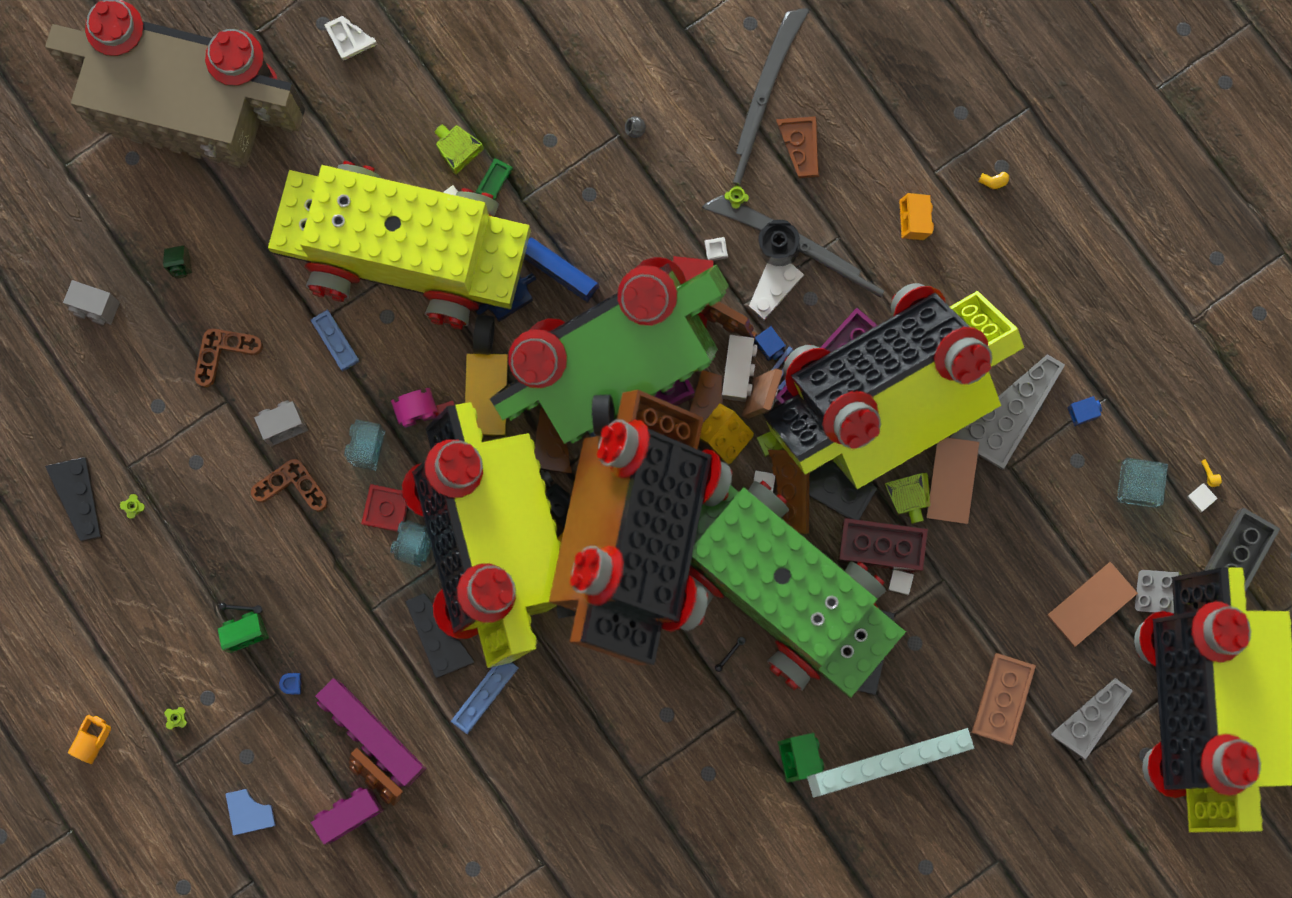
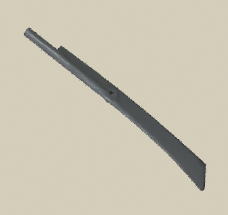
(776, 56)
(813, 250)

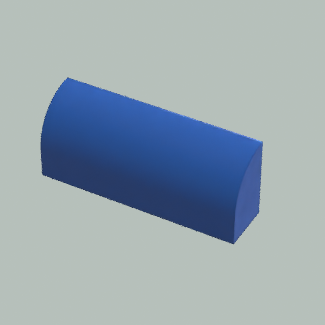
(560, 270)

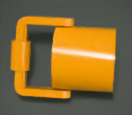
(87, 745)

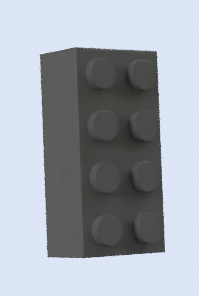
(1244, 544)

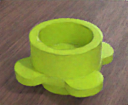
(736, 191)
(138, 506)
(180, 722)

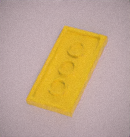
(484, 379)

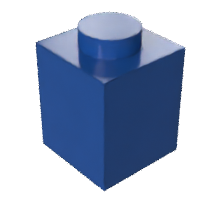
(770, 344)
(1085, 411)

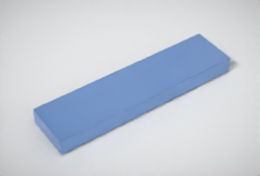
(483, 696)

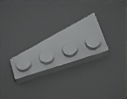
(1090, 722)

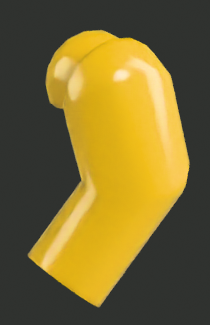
(994, 182)

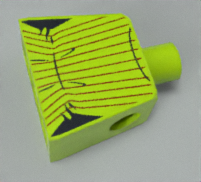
(457, 147)
(910, 495)

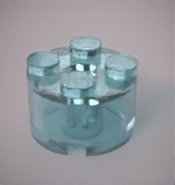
(412, 543)

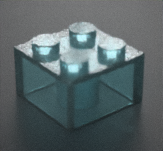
(364, 444)
(1142, 482)

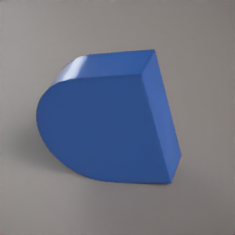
(291, 683)

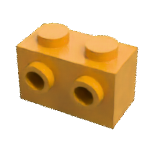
(916, 216)

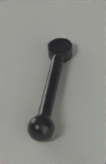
(257, 609)
(740, 641)

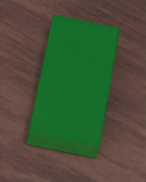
(494, 178)

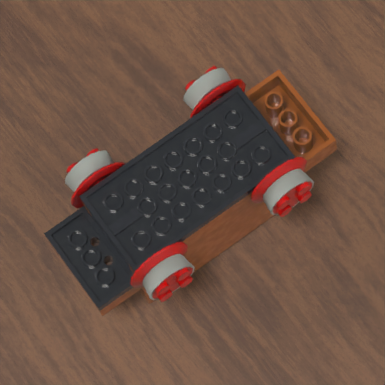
(636, 529)

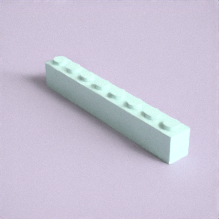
(890, 762)

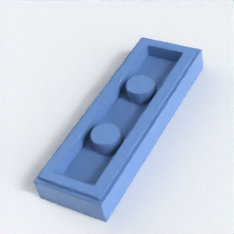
(335, 340)

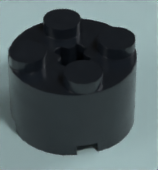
(779, 254)

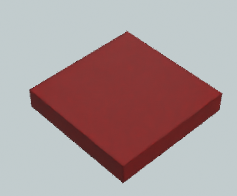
(384, 508)

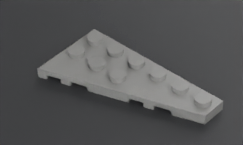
(1006, 425)

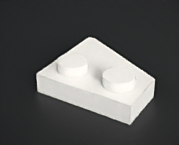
(348, 38)

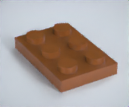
(374, 777)

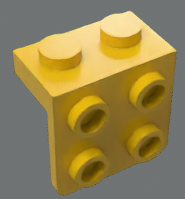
(725, 433)

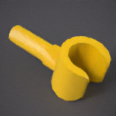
(1212, 480)

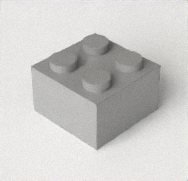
(91, 302)
(280, 423)

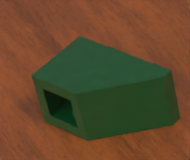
(177, 261)

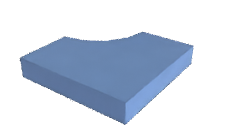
(247, 814)

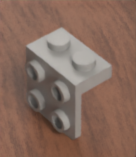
(1155, 591)

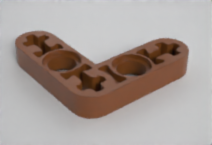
(222, 344)
(289, 478)

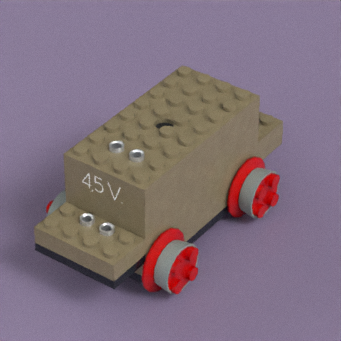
(173, 84)

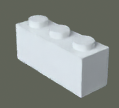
(739, 368)

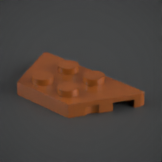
(730, 319)

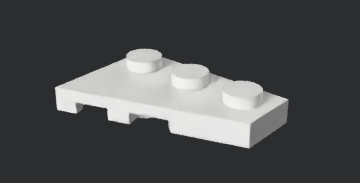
(773, 288)

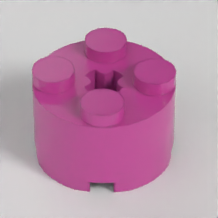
(414, 407)

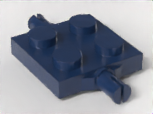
(521, 299)

